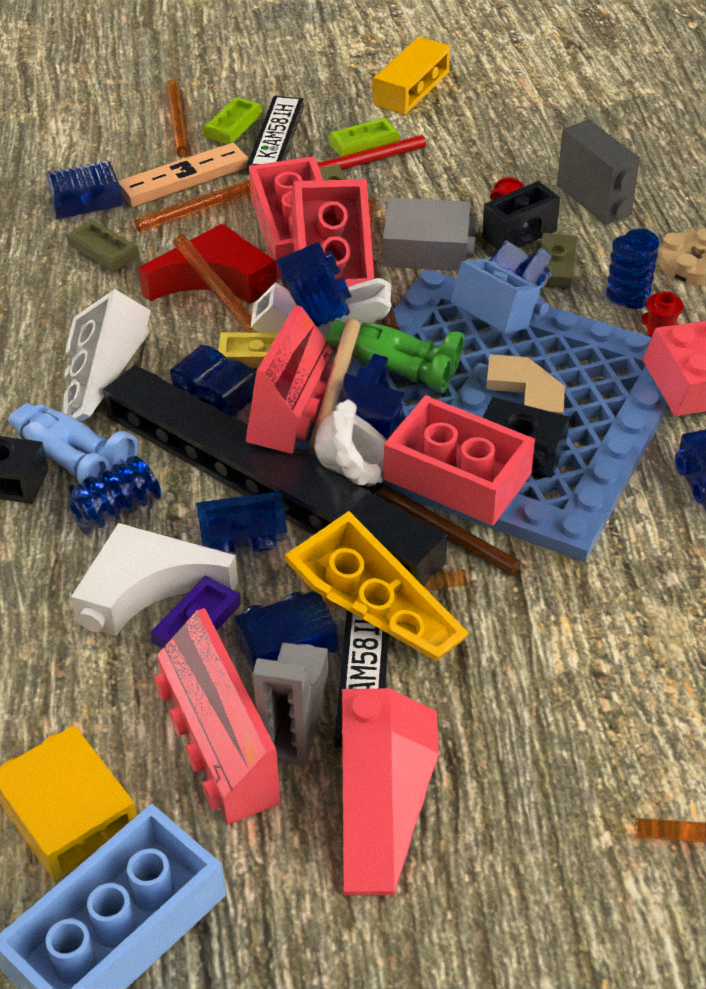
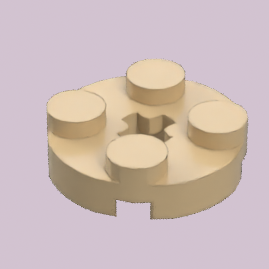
(680, 256)

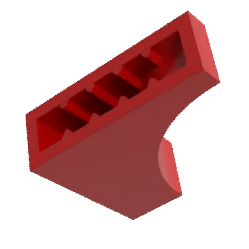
(235, 260)

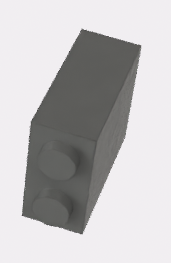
(597, 171)

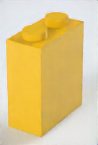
(64, 801)

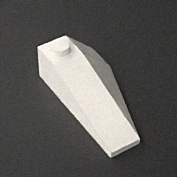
(100, 348)

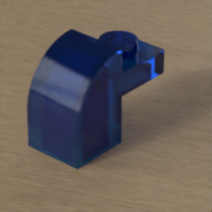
(530, 268)
(374, 401)

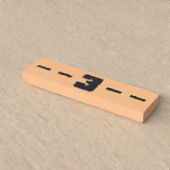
(182, 174)

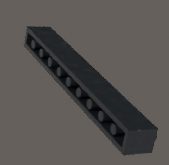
(309, 491)

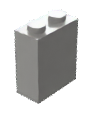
(428, 234)

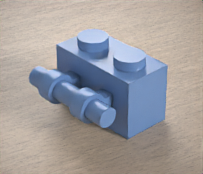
(496, 296)

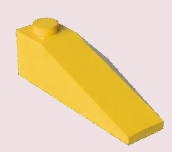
(367, 580)

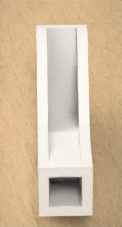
(368, 303)

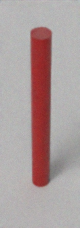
(376, 153)

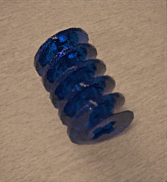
(632, 268)
(110, 491)

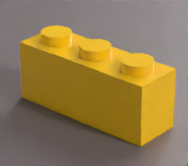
(411, 75)

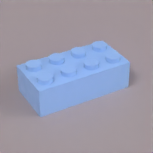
(114, 910)

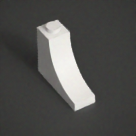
(140, 570)

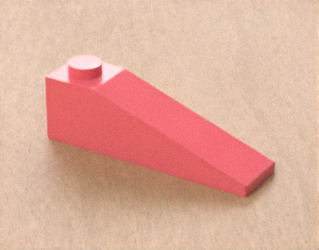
(386, 775)

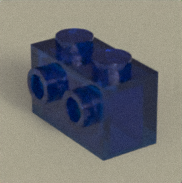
(241, 522)

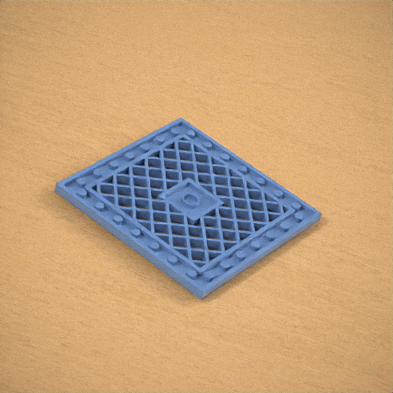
(574, 519)

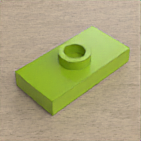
(232, 120)
(363, 137)

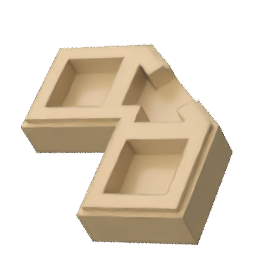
(526, 377)

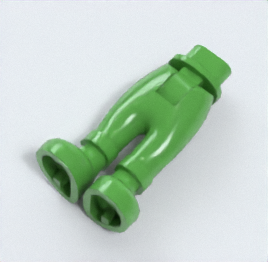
(405, 353)

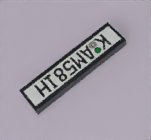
(277, 130)
(362, 661)

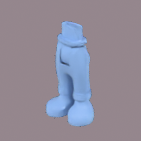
(66, 435)

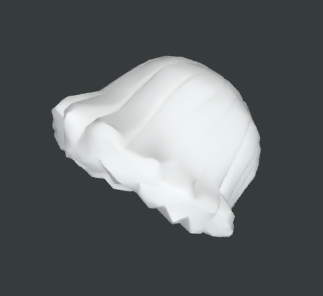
(350, 446)

